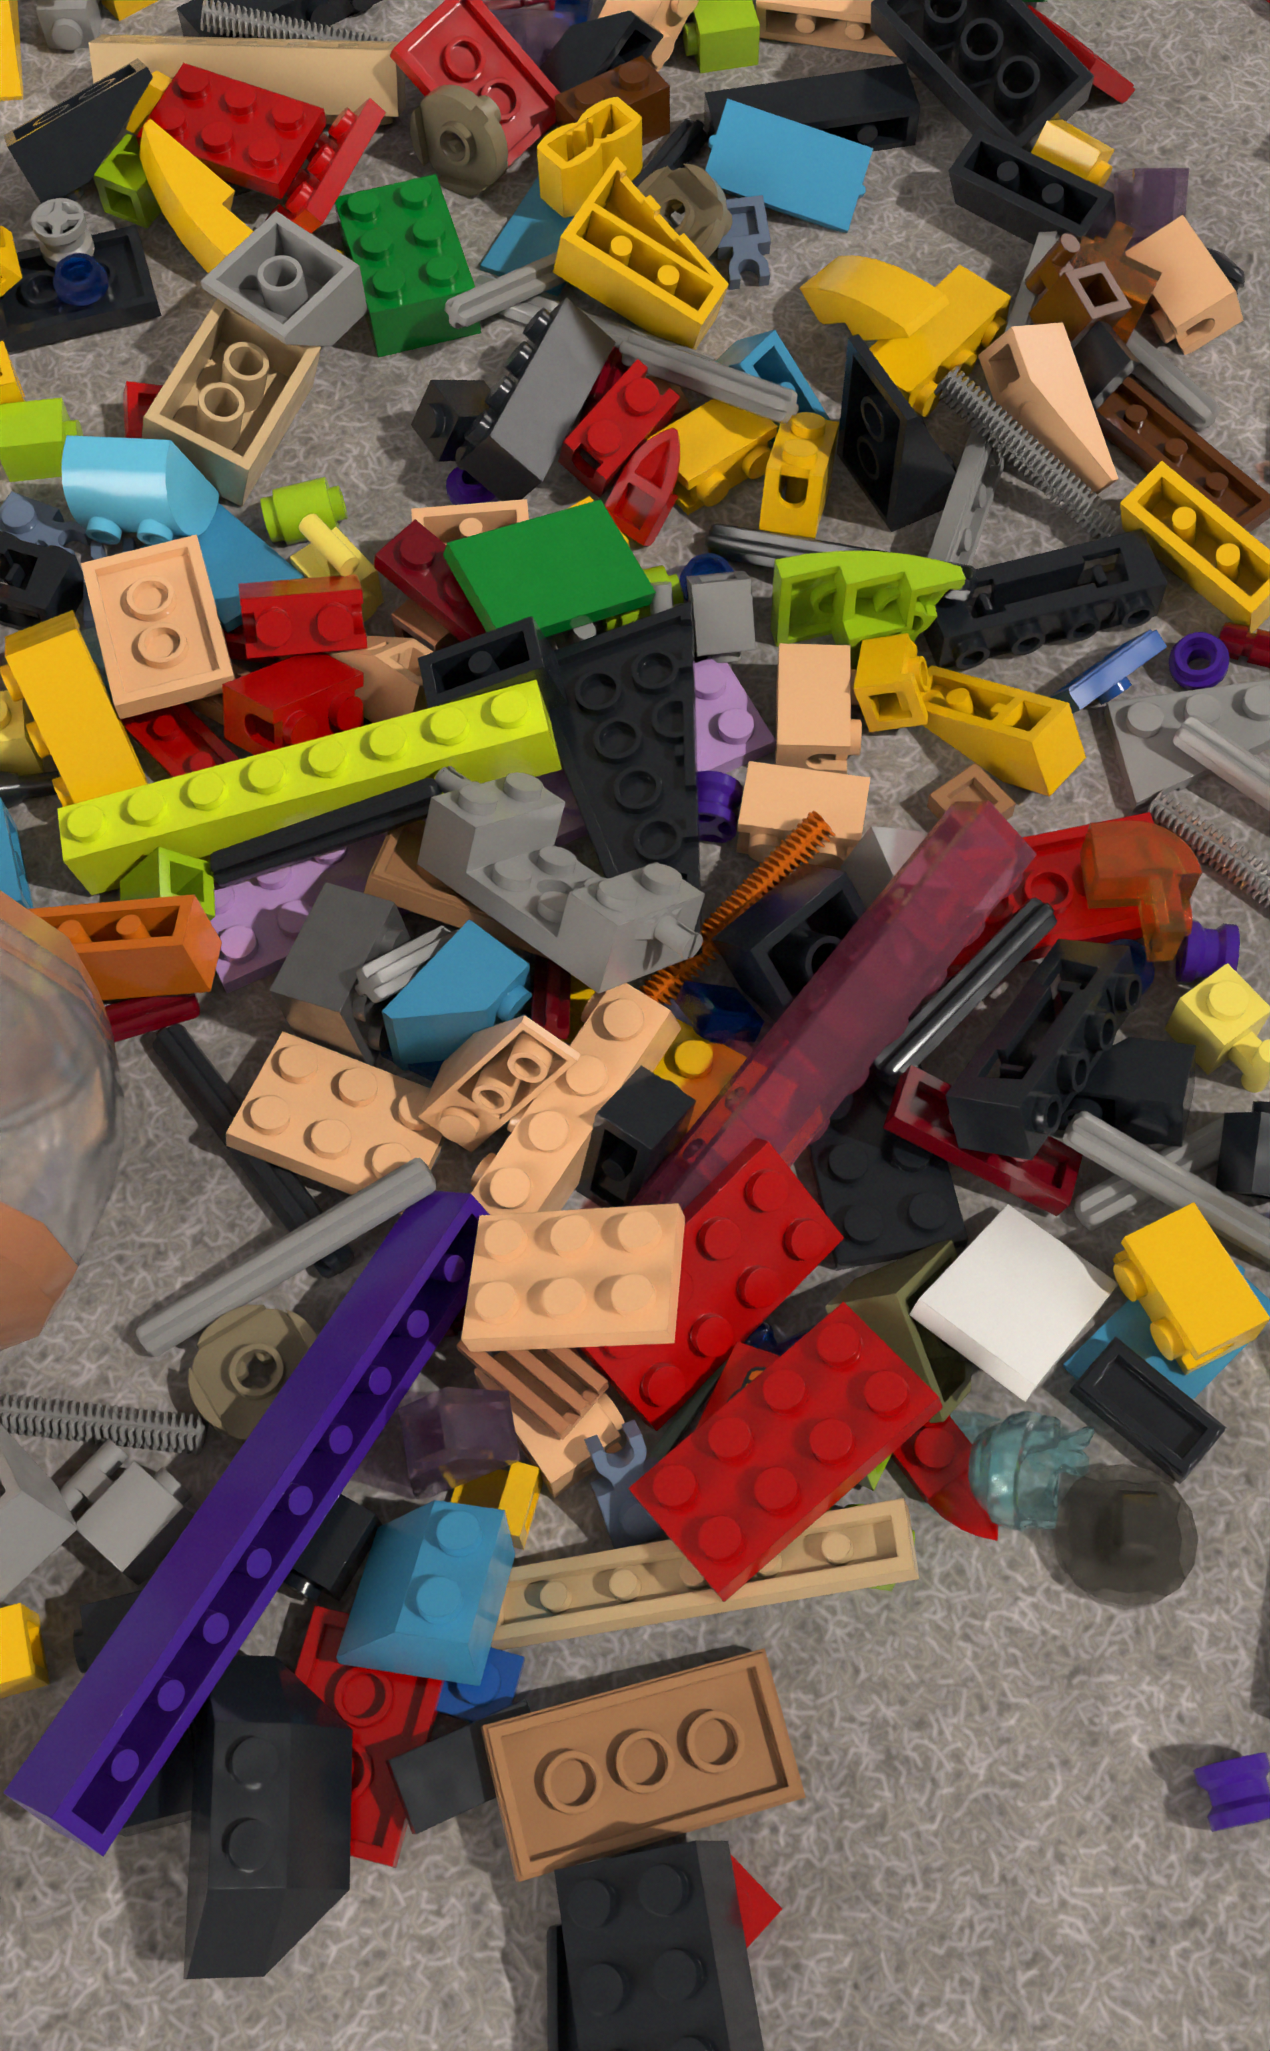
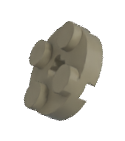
(476, 122)
(698, 196)
(222, 1360)

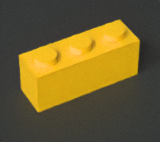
(948, 340)
(1201, 545)

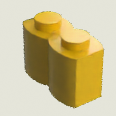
(580, 153)

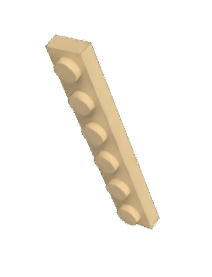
(659, 1585)

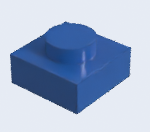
(494, 1693)

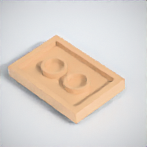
(157, 626)
(332, 1117)
(575, 1278)

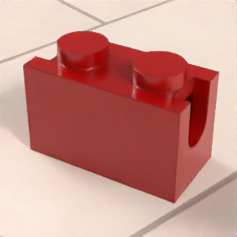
(617, 428)
(302, 616)
(292, 703)

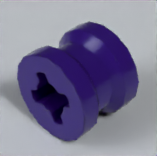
(717, 799)
(1207, 951)
(1236, 1791)

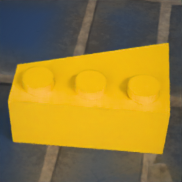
(638, 263)
(70, 711)

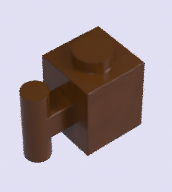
(1074, 295)

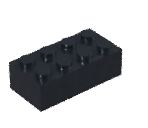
(986, 63)
(658, 1952)

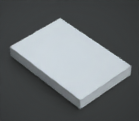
(1014, 1301)

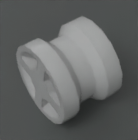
(61, 230)

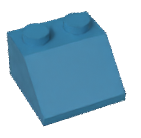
(458, 992)
(431, 1593)

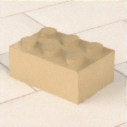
(232, 399)

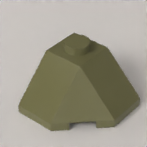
(884, 1303)

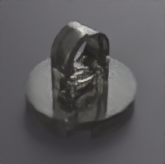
(1125, 1536)

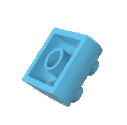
(135, 489)

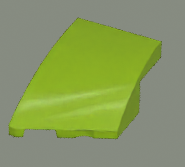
(857, 596)

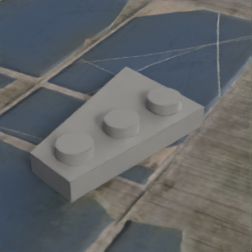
(1145, 730)

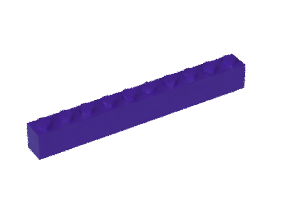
(250, 1529)

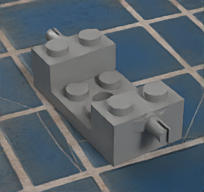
(501, 855)

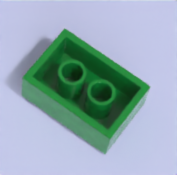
(406, 262)

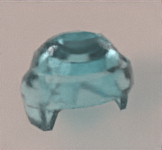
(1019, 1466)

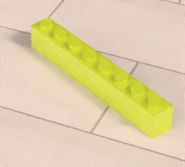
(265, 792)

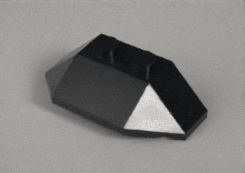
(264, 1820)

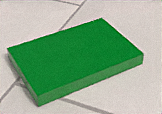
(552, 567)

